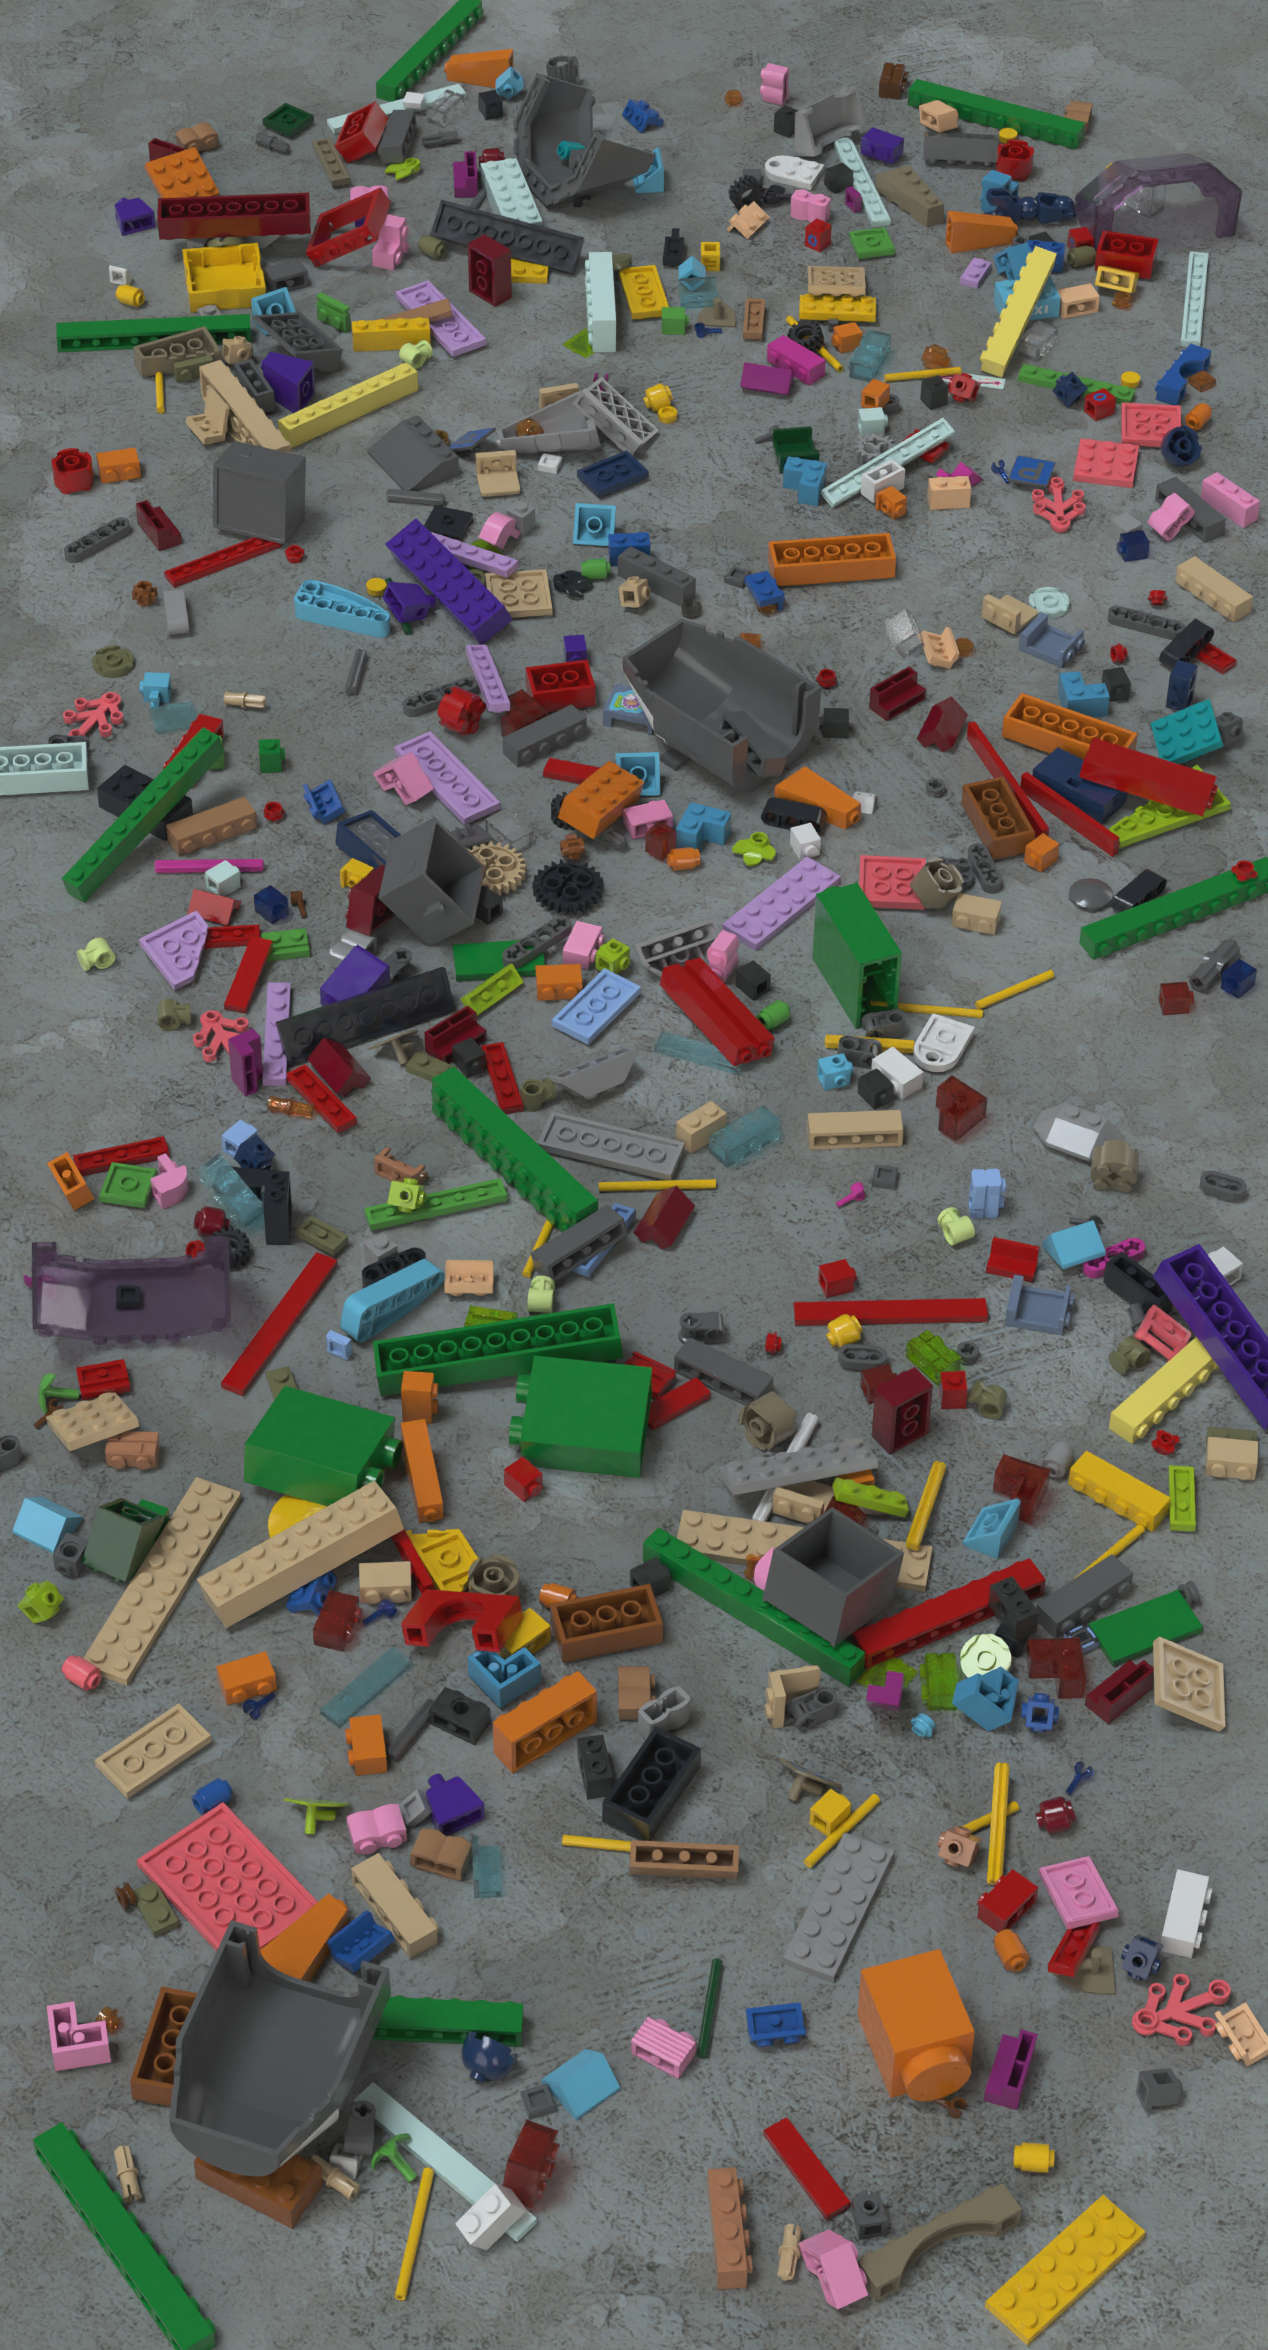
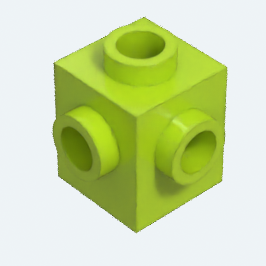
(613, 956)
(399, 1192)
(41, 1601)

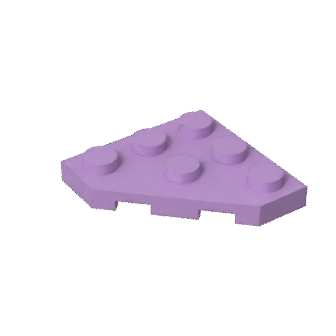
(177, 948)

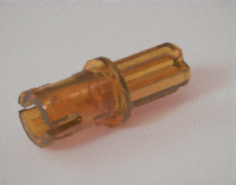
(290, 1106)

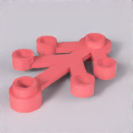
(1059, 521)
(108, 702)
(215, 1022)
(1179, 2010)

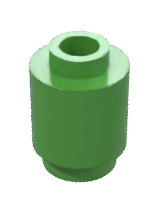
(596, 568)
(774, 1014)

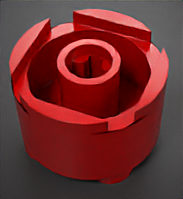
(1015, 159)
(72, 470)
(461, 711)

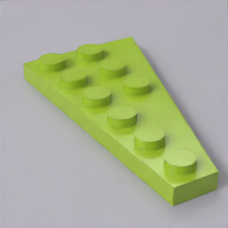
(1159, 818)

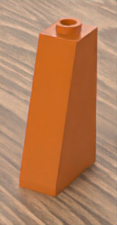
(479, 67)
(977, 231)
(814, 790)
(421, 1471)
(304, 1944)

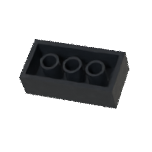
(125, 786)
(651, 1784)

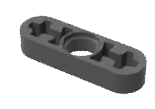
(992, 886)

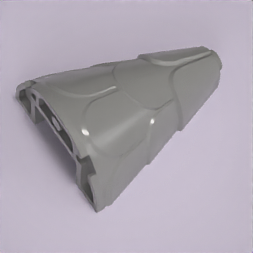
(563, 429)

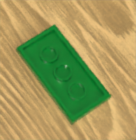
(484, 960)
(1134, 1629)

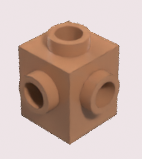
(967, 1844)

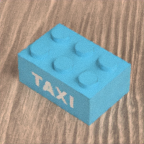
(1046, 307)

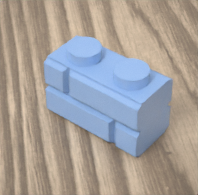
(985, 1193)

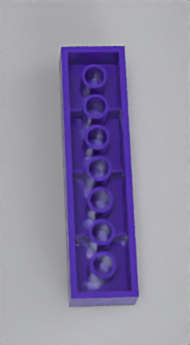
(448, 581)
(1220, 1324)

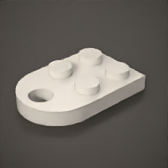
(793, 171)
(943, 1041)

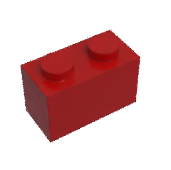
(1007, 1901)

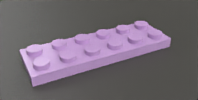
(454, 332)
(450, 779)
(780, 903)

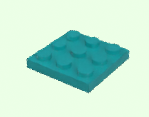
(1187, 733)

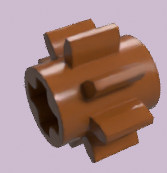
(144, 593)
(572, 847)

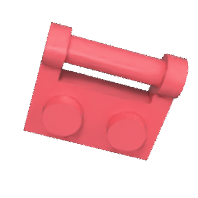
(1164, 1328)

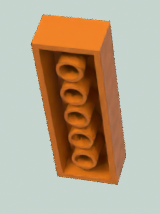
(832, 559)
(1053, 726)

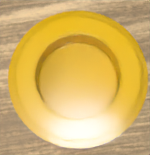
(1007, 134)
(1130, 379)
(667, 414)
(376, 587)

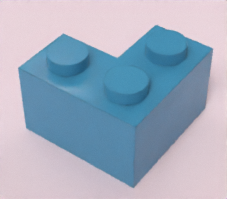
(996, 180)
(1011, 260)
(806, 477)
(1081, 698)
(702, 824)
(506, 1678)
(987, 1697)

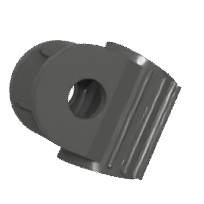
(568, 72)

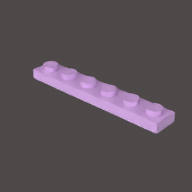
(479, 557)
(487, 678)
(277, 1009)

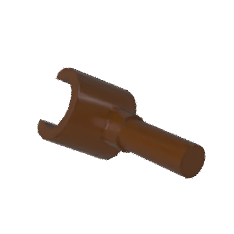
(297, 898)
(52, 1407)
(950, 2105)

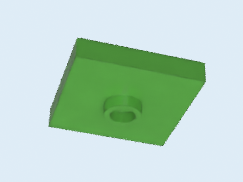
(871, 243)
(127, 1185)

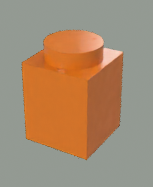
(916, 2026)

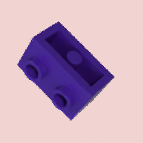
(882, 145)

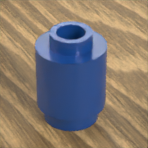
(212, 1795)

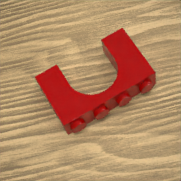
(435, 1609)

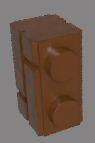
(893, 81)

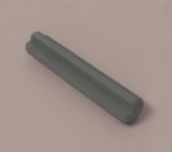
(415, 497)
(355, 671)
(409, 1731)

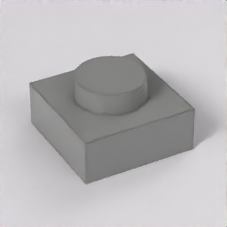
(209, 310)
(415, 1808)

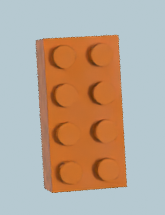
(600, 799)
(544, 1721)

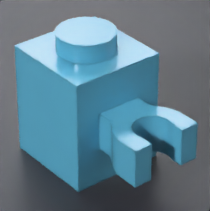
(156, 688)

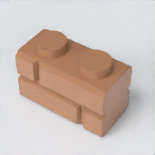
(133, 1450)

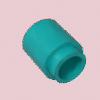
(565, 147)

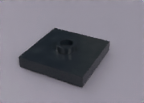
(449, 522)

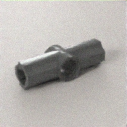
(1214, 964)

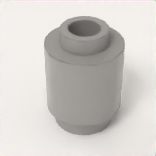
(1058, 1459)

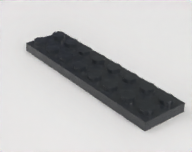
(525, 240)
(367, 1014)

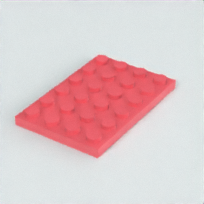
(224, 1874)

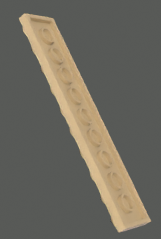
(733, 1538)
(162, 1580)

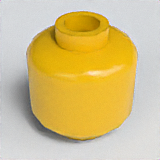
(657, 397)
(844, 1331)

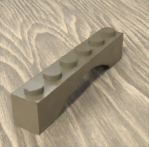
(986, 2214)

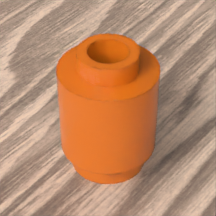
(1198, 416)
(683, 858)
(555, 1593)
(1010, 1950)

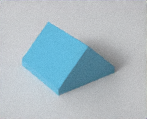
(654, 179)
(272, 303)
(593, 524)
(643, 766)
(1075, 1245)
(45, 1522)
(993, 1528)
(582, 2082)

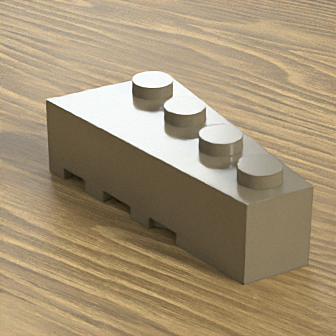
(911, 194)
(163, 353)

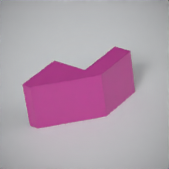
(962, 470)

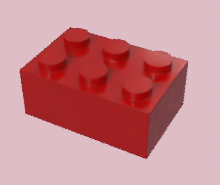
(361, 132)
(1127, 253)
(561, 685)

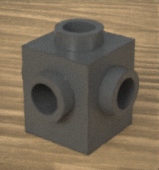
(1230, 727)

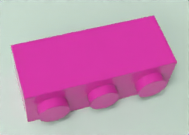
(791, 355)

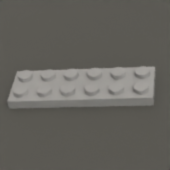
(611, 1146)
(798, 1466)
(838, 1907)

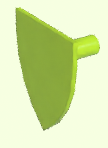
(313, 1814)

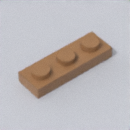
(753, 319)

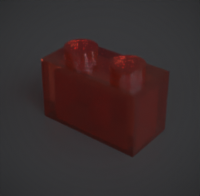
(337, 1621)

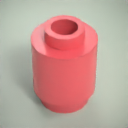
(81, 1672)

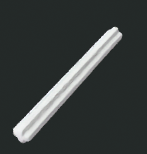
(799, 1441)

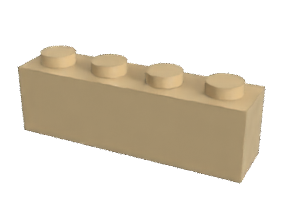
(1214, 589)
(854, 1129)
(395, 1905)

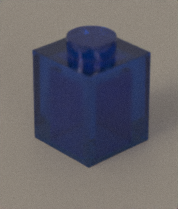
(1133, 546)
(271, 904)
(1238, 978)

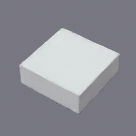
(413, 100)
(549, 463)

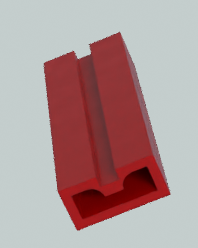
(1149, 777)
(717, 1011)

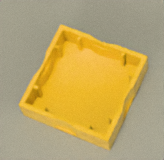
(223, 276)

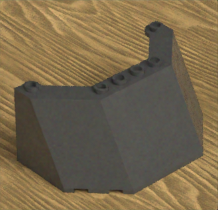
(564, 112)

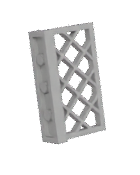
(609, 421)

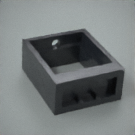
(277, 1207)

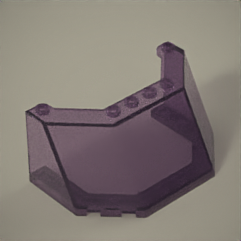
(1107, 192)
(176, 1295)

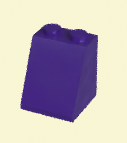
(290, 380)
(355, 975)

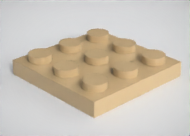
(836, 280)
(522, 592)
(92, 1421)
(1189, 1684)

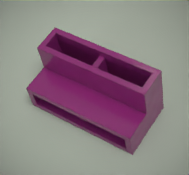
(465, 176)
(767, 379)
(246, 1061)
(889, 1696)
(1011, 2069)

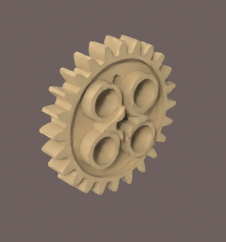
(502, 867)

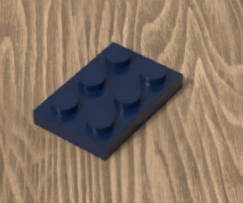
(612, 474)

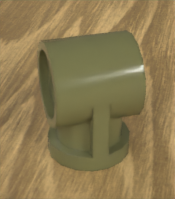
(173, 1014)
(536, 1093)
(1129, 1353)
(989, 1398)

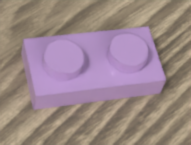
(975, 273)

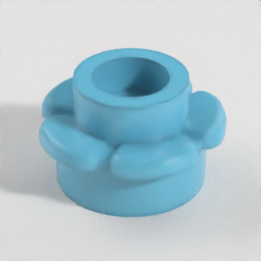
(923, 1725)

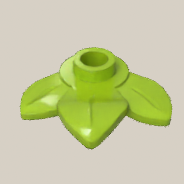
(404, 169)
(755, 849)

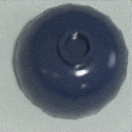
(1181, 446)
(487, 2058)

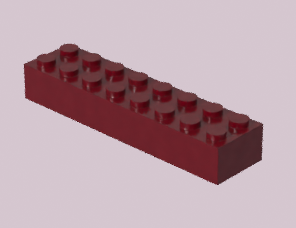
(234, 216)

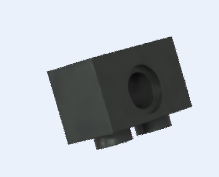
(1013, 1608)
(459, 1715)
(594, 1766)

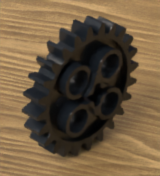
(568, 887)

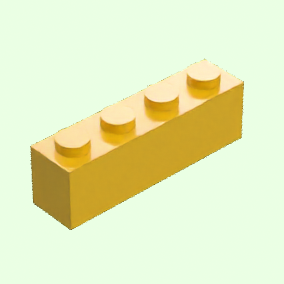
(389, 334)
(1119, 1491)

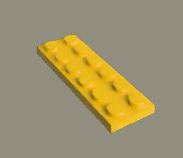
(1065, 2269)

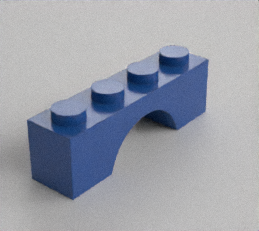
(1172, 386)

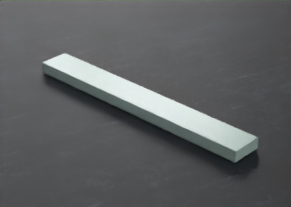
(336, 123)
(862, 182)
(1194, 299)
(901, 453)
(436, 2153)

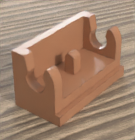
(393, 1169)

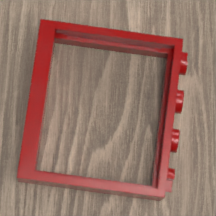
(370, 205)

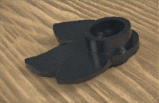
(775, 193)
(572, 583)

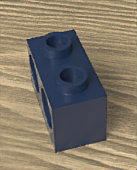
(1181, 685)

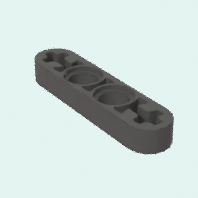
(79, 551)
(1123, 617)
(417, 704)
(557, 929)

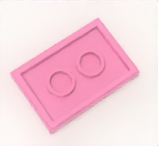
(1078, 1892)

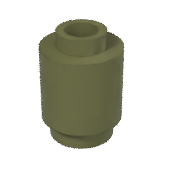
(432, 246)
(1081, 256)

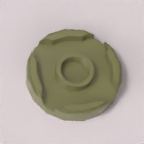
(226, 242)
(621, 261)
(112, 661)

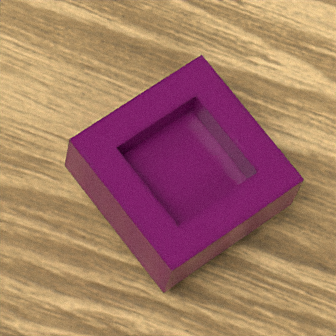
(853, 199)

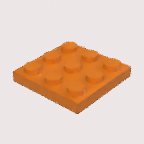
(181, 175)

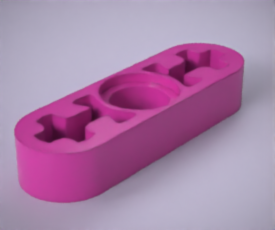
(1124, 1246)

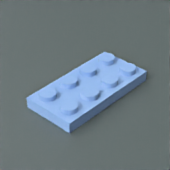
(596, 1006)

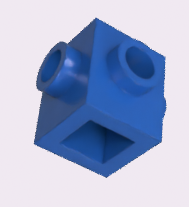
(1040, 1722)

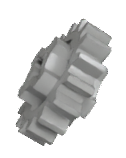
(871, 447)

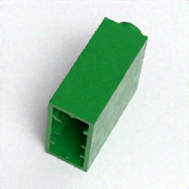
(855, 952)
(583, 1416)
(319, 1447)

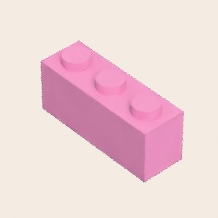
(1230, 500)

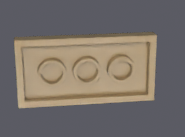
(153, 1751)

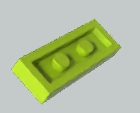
(492, 989)
(1182, 1495)
(870, 1497)

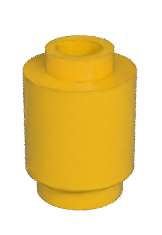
(130, 295)
(1033, 2157)

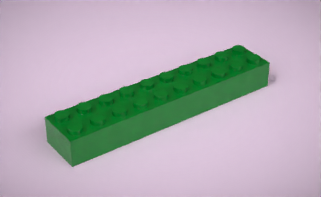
(510, 1151)
(498, 1347)

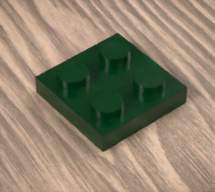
(288, 120)

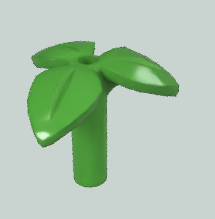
(46, 1390)
(389, 2150)

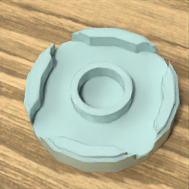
(1050, 602)

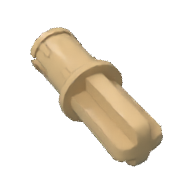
(244, 700)
(127, 2174)
(336, 2178)
(789, 2252)

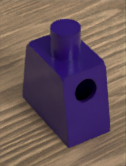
(133, 216)
(408, 601)
(453, 1804)

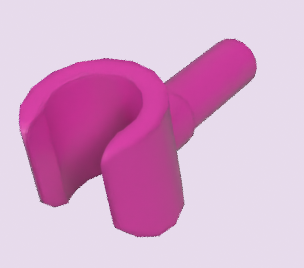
(857, 1193)

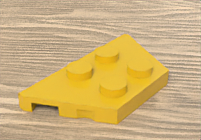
(445, 1557)

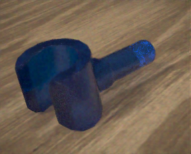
(701, 331)
(1000, 470)
(385, 1607)
(251, 1704)
(1078, 1776)

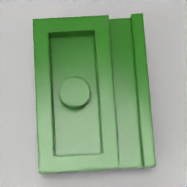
(333, 312)
(288, 944)

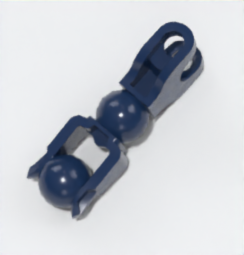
(1045, 206)

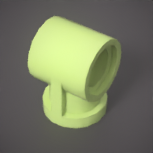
(416, 354)
(96, 954)
(955, 1228)
(541, 1295)

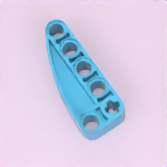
(340, 609)
(389, 1300)

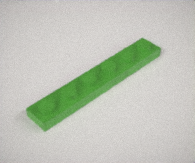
(1048, 377)
(438, 1204)

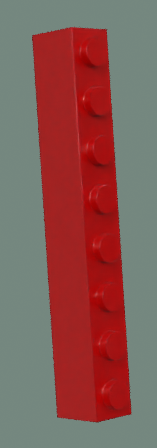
(941, 1615)

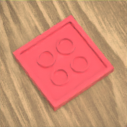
(1148, 423)
(1106, 463)
(888, 880)

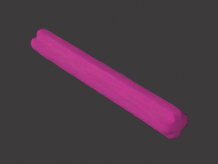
(204, 865)

